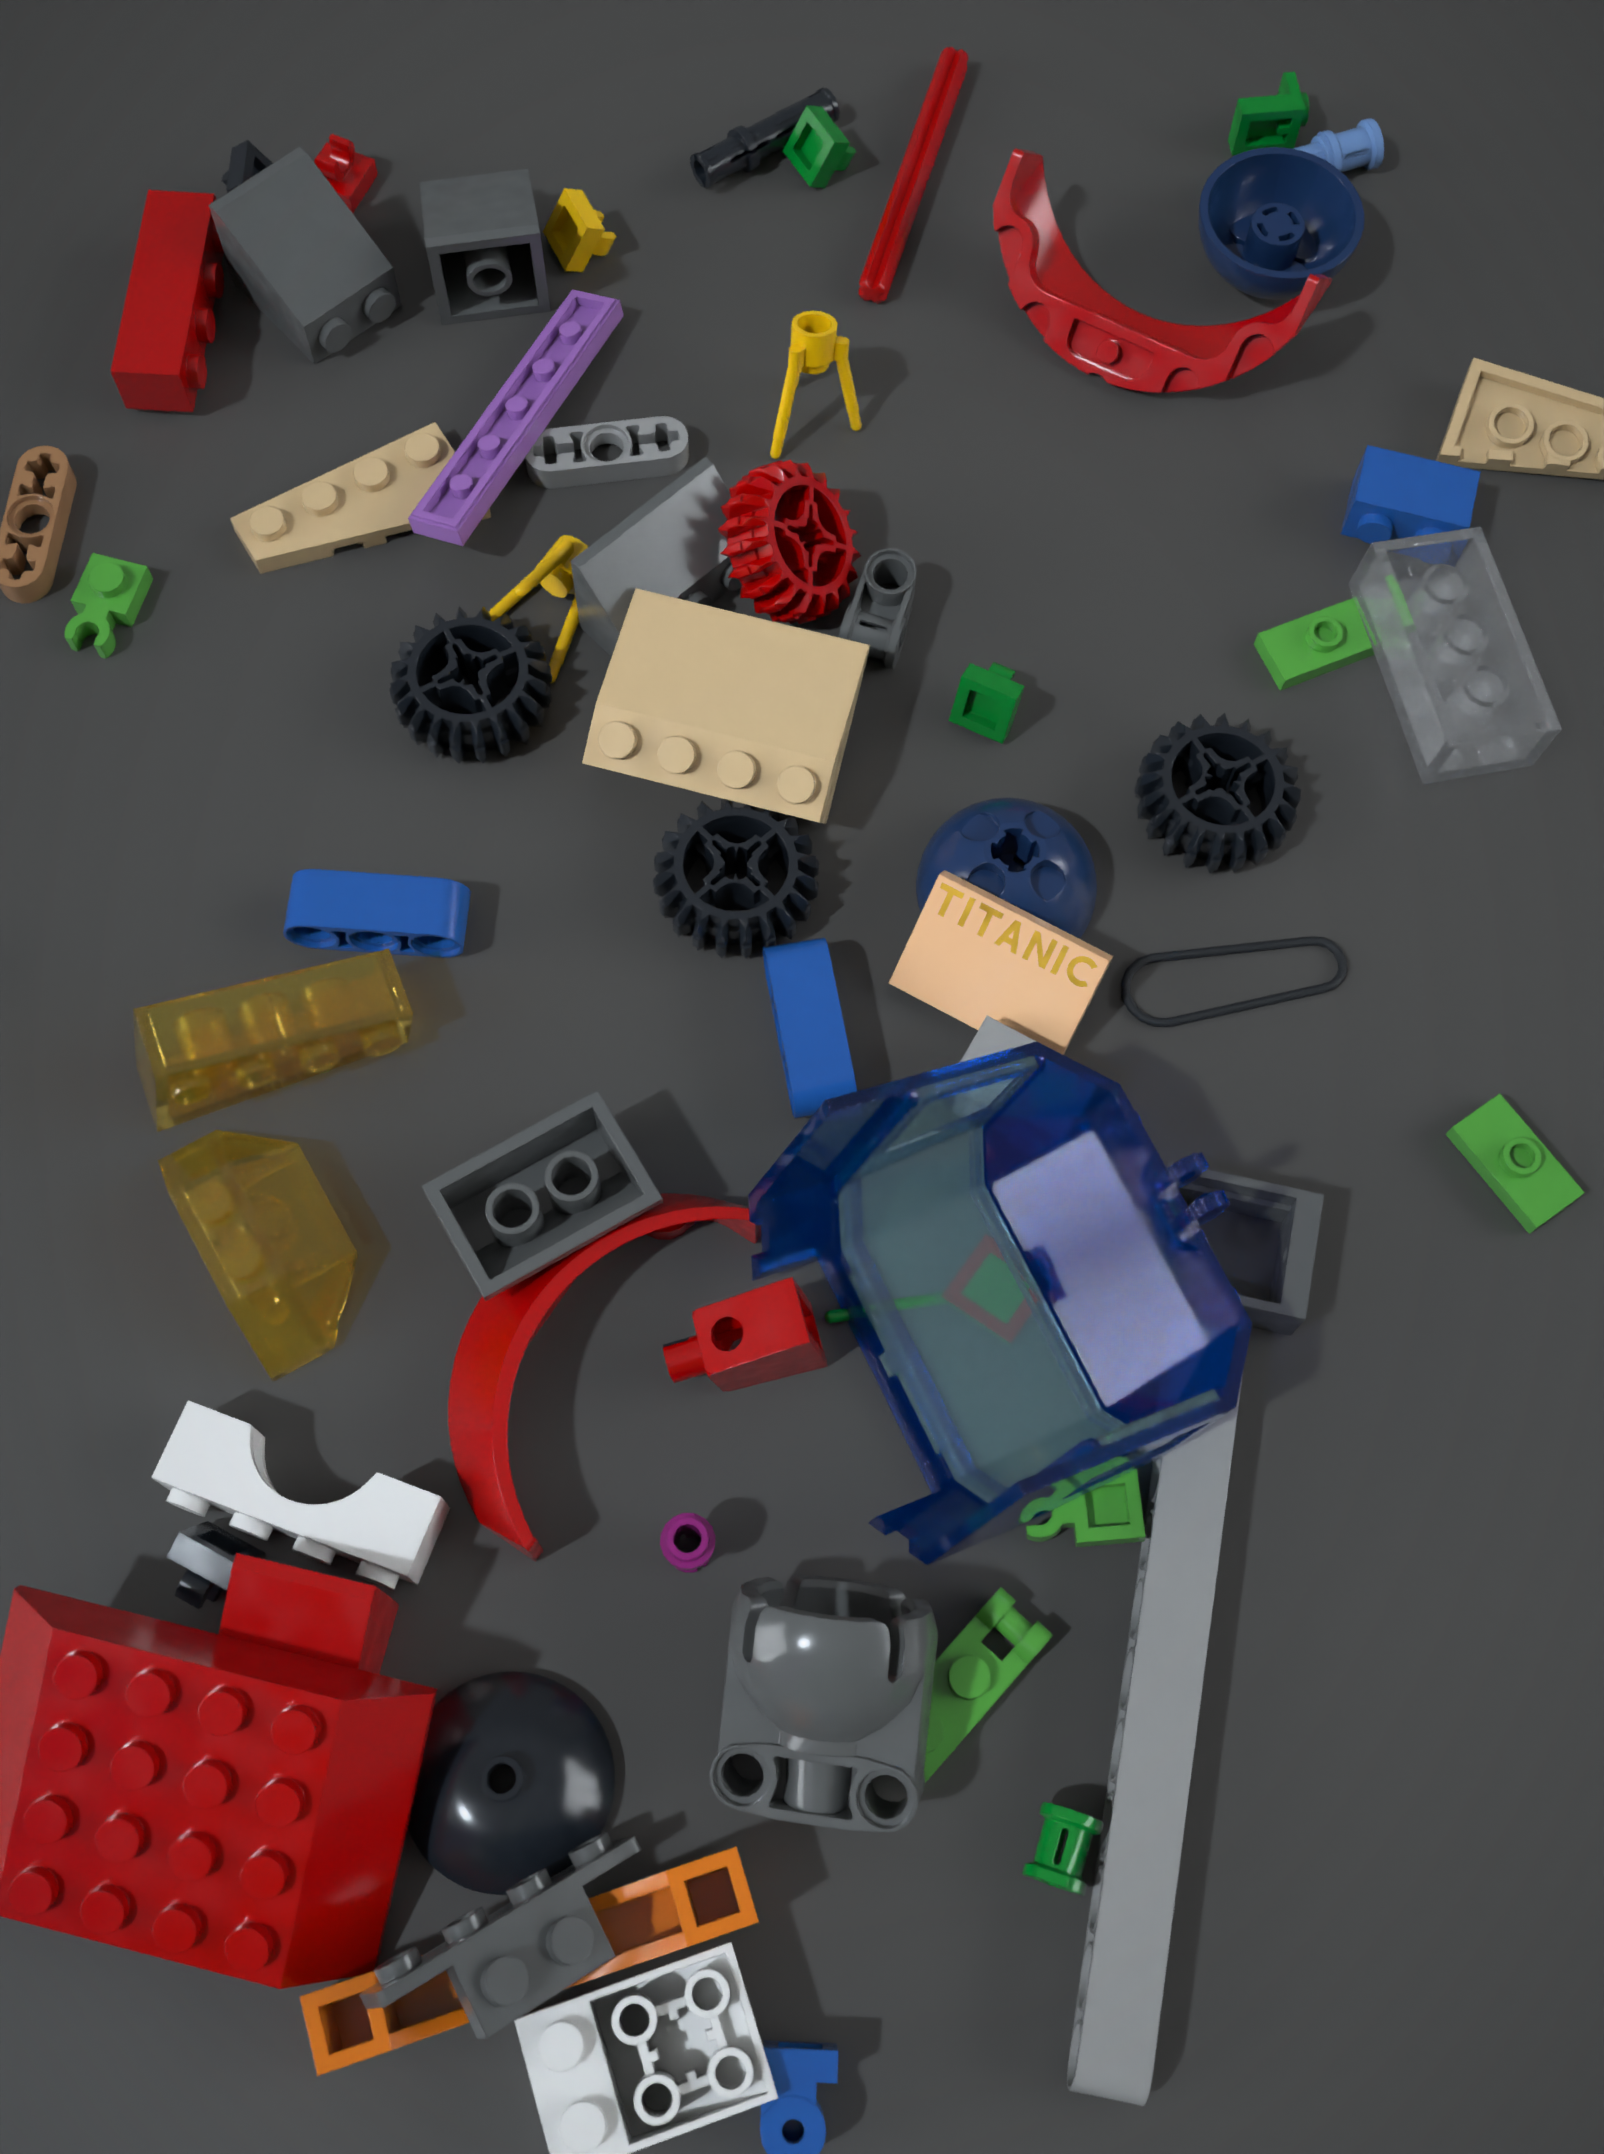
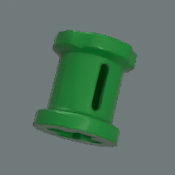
(1056, 1824)

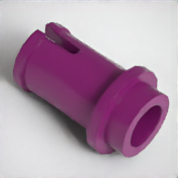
(692, 1527)

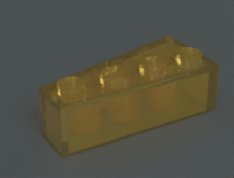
(266, 1034)

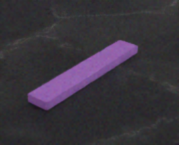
(515, 418)

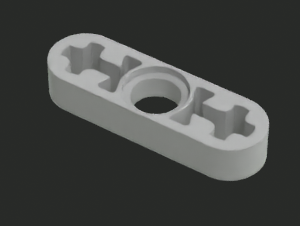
(622, 433)

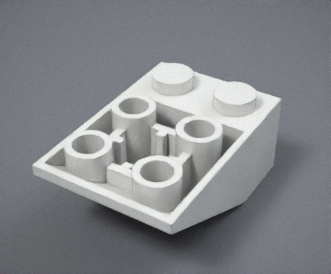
(646, 2057)

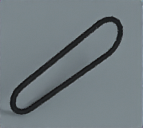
(1225, 950)

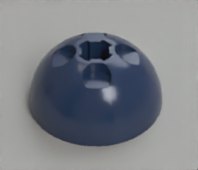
(1278, 219)
(991, 834)

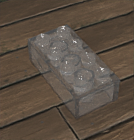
(1453, 655)

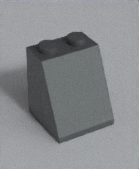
(484, 246)
(304, 256)

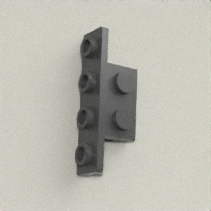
(521, 1951)

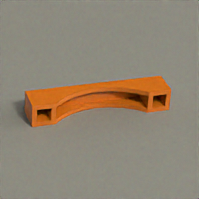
(638, 1920)

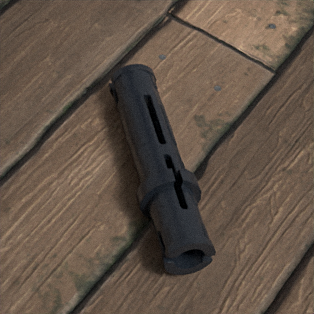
(748, 145)

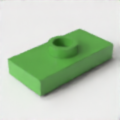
(1314, 644)
(1514, 1163)

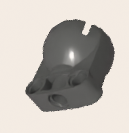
(826, 1701)

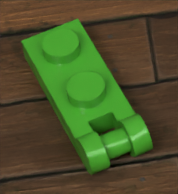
(973, 1678)

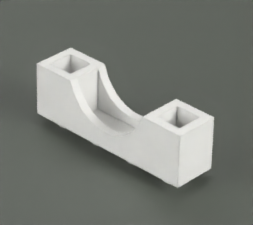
(223, 1466)

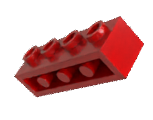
(169, 304)

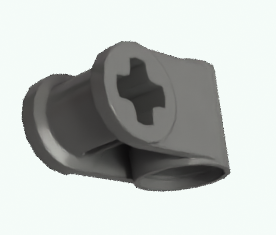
(881, 614)

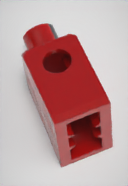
(775, 1332)

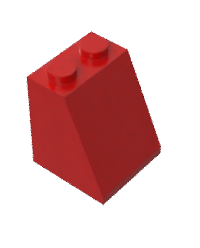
(308, 1613)

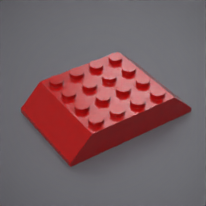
(201, 1792)

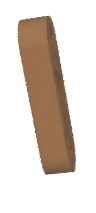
(27, 500)

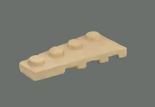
(1524, 425)
(346, 505)

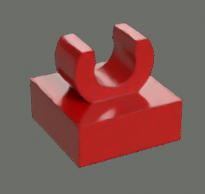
(346, 170)

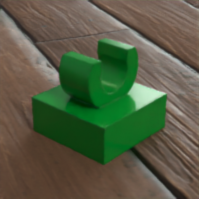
(818, 147)
(987, 701)

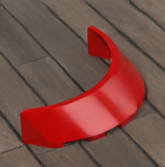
(1106, 335)
(498, 1339)

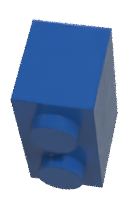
(1407, 497)

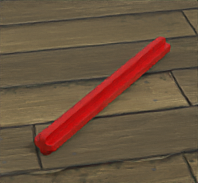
(913, 176)

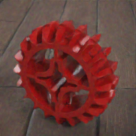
(789, 542)

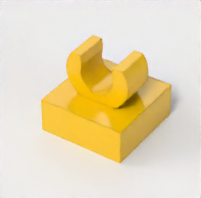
(577, 231)

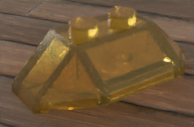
(265, 1242)

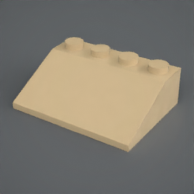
(727, 705)

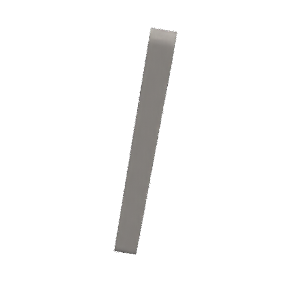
(1151, 1771)

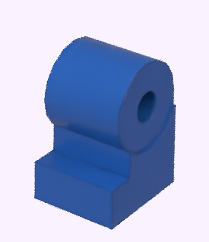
(795, 2119)

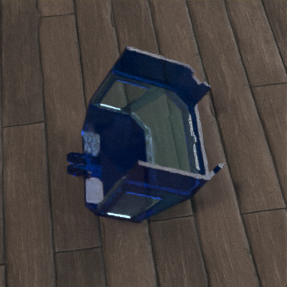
(1018, 1281)

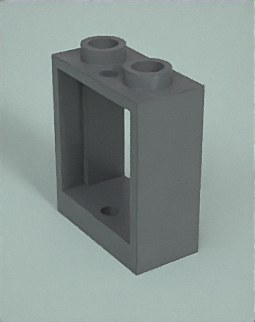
(1300, 1221)

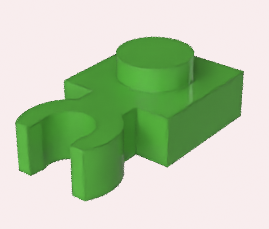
(106, 595)
(1098, 1517)

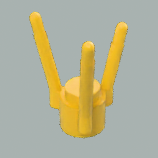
(811, 351)
(555, 577)

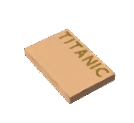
(997, 961)

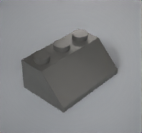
(660, 548)
(541, 1195)

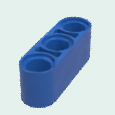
(377, 913)
(808, 1024)

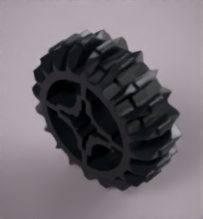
(453, 713)
(1214, 814)
(736, 844)

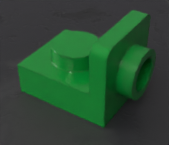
(1270, 119)

